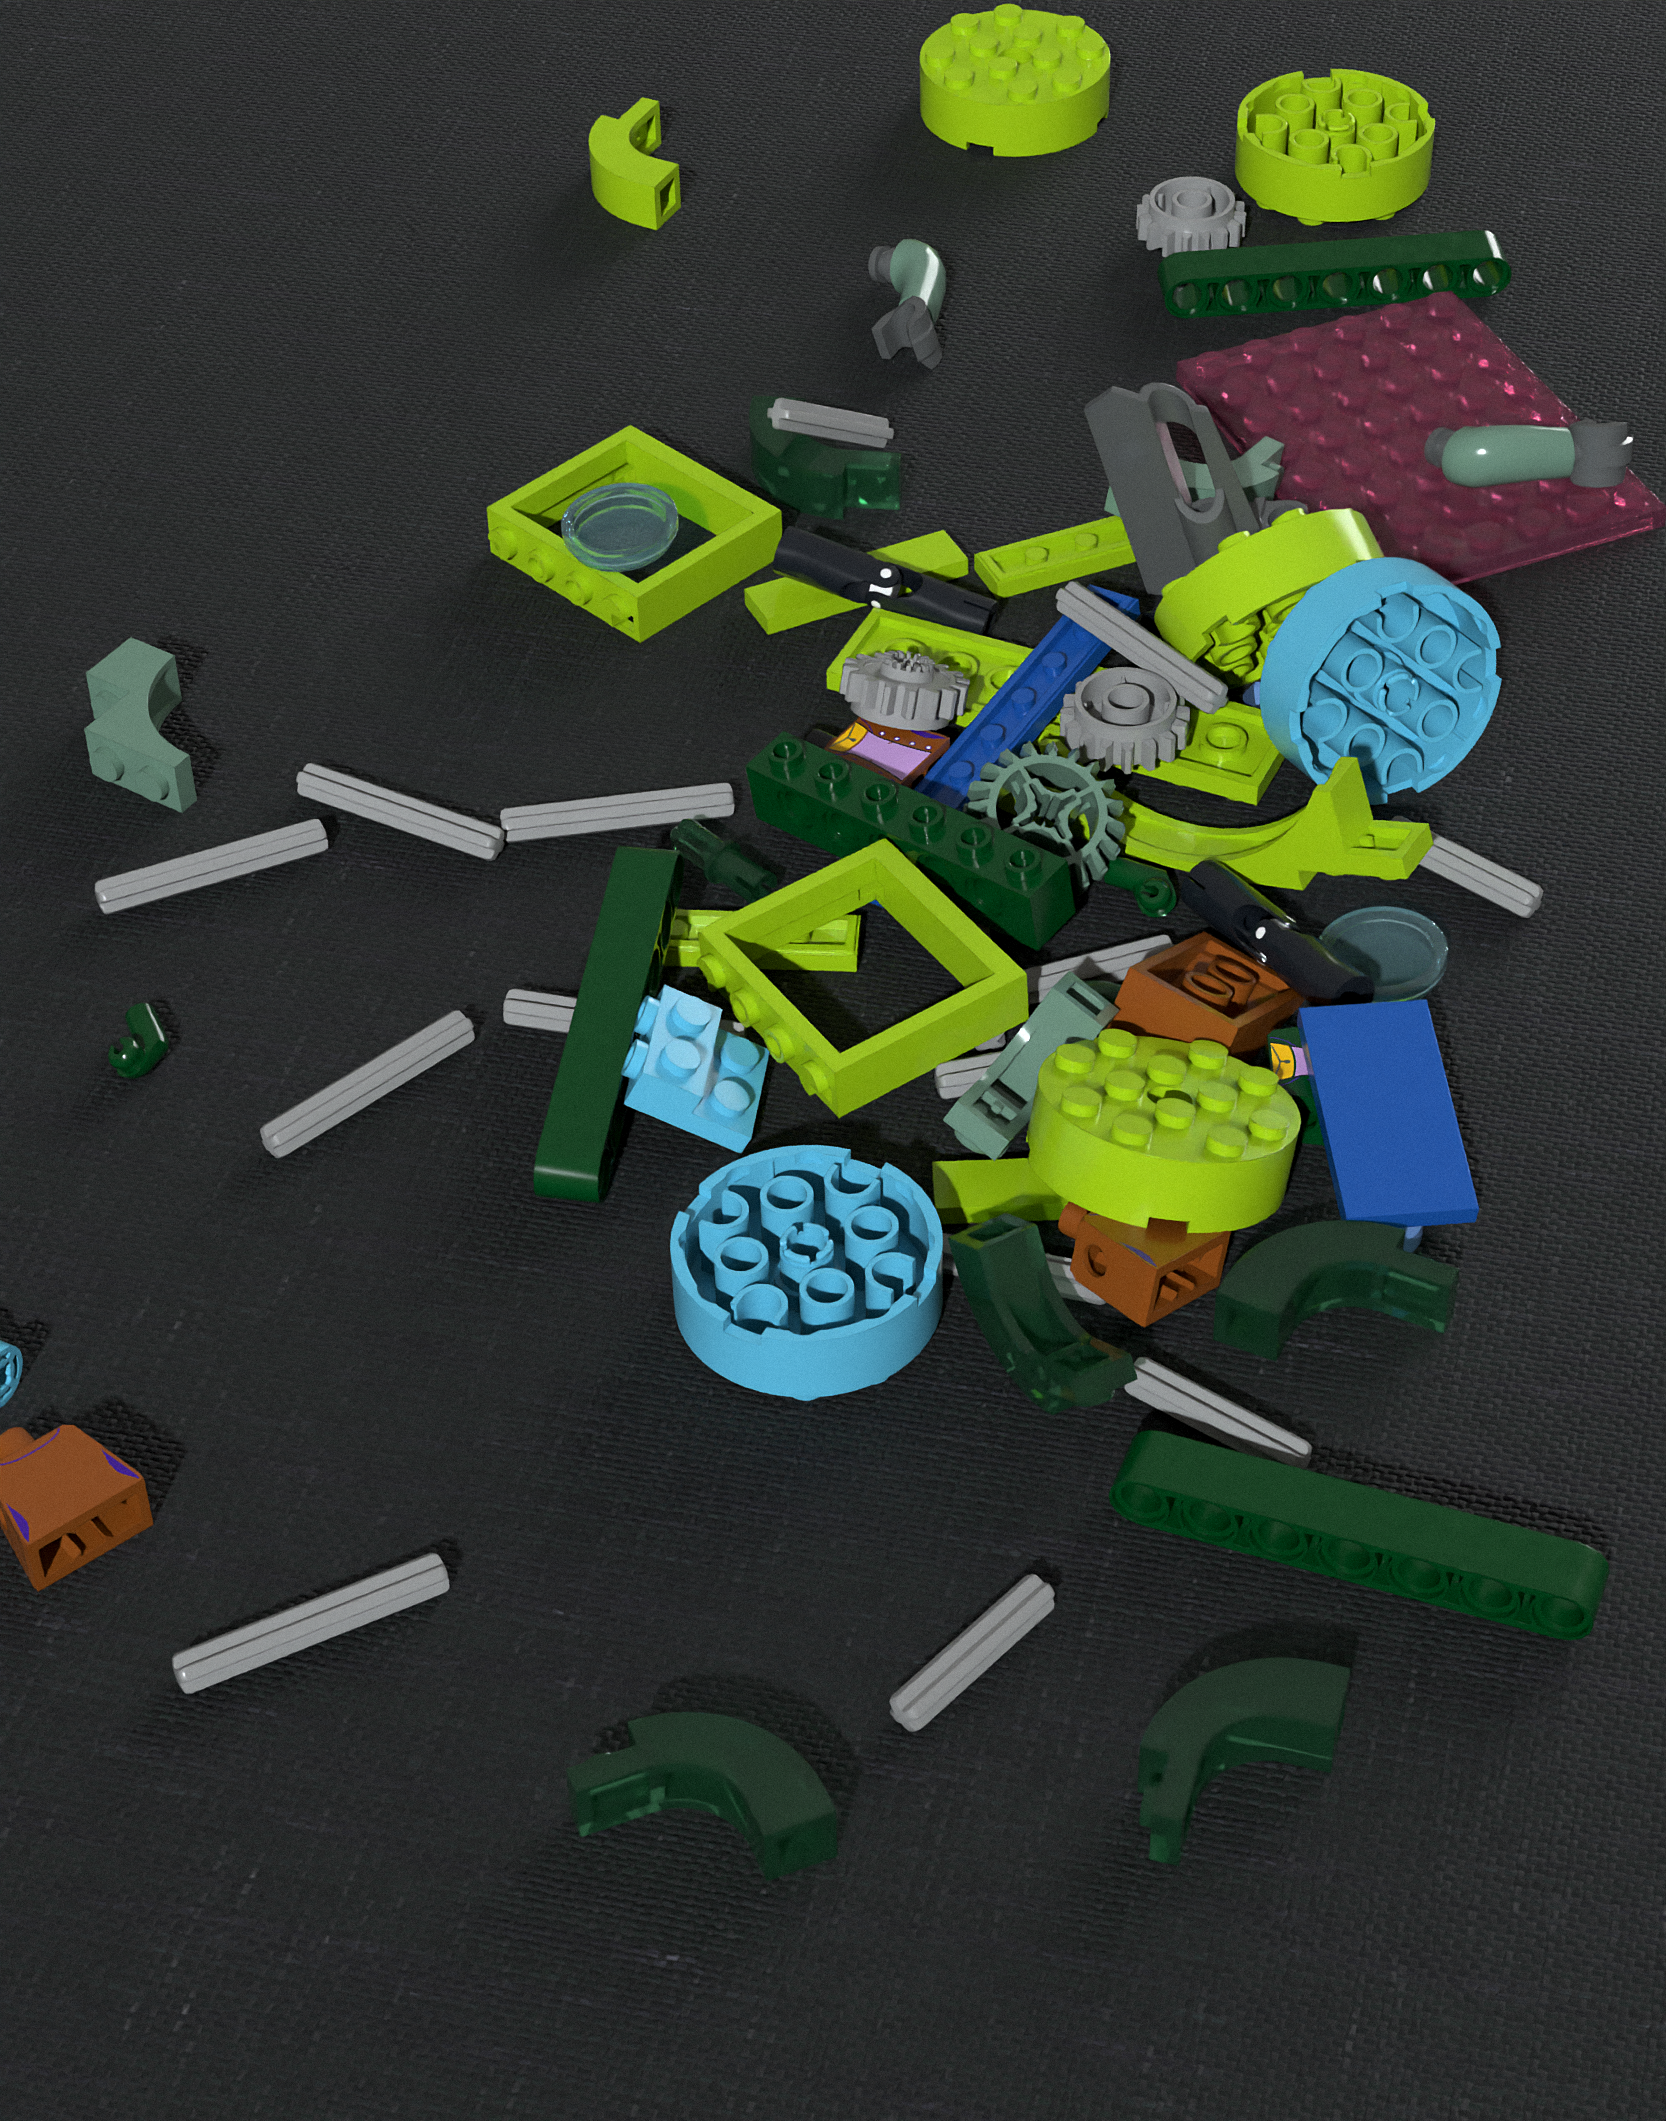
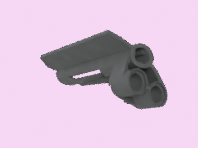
(1146, 479)

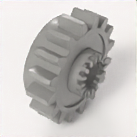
(1190, 216)
(903, 690)
(1125, 719)

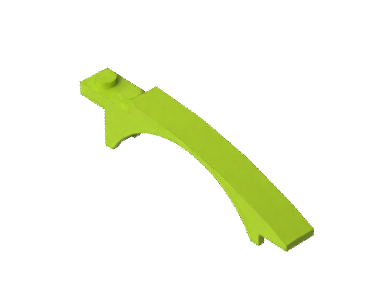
(1326, 836)

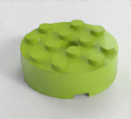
(1014, 81)
(1334, 146)
(1240, 597)
(1162, 1132)

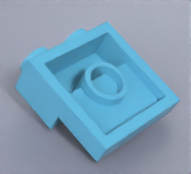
(693, 1070)

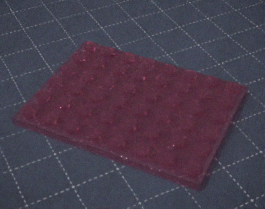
(1355, 424)

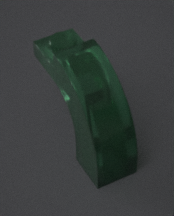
(817, 476)
(1326, 1269)
(1028, 1321)
(1229, 1718)
(713, 1768)

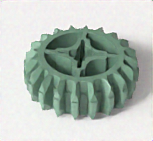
(1079, 795)

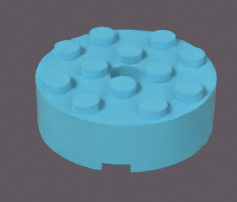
(1382, 671)
(807, 1271)

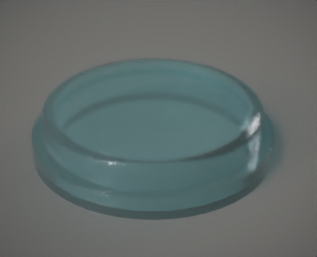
(620, 526)
(1393, 947)

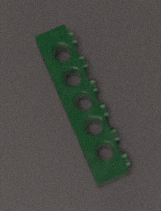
(976, 865)

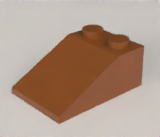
(1205, 994)

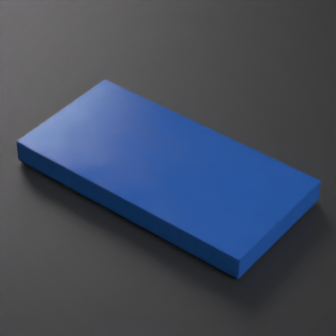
(1387, 1114)

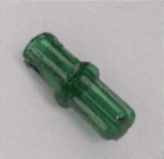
(722, 861)

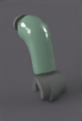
(921, 280)
(1508, 454)

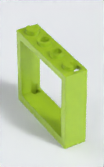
(744, 527)
(847, 1080)

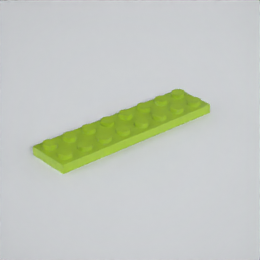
(1223, 752)

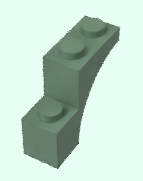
(130, 700)

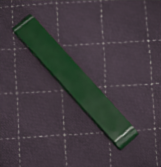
(1310, 269)
(620, 971)
(1361, 1534)

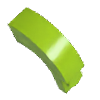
(624, 174)

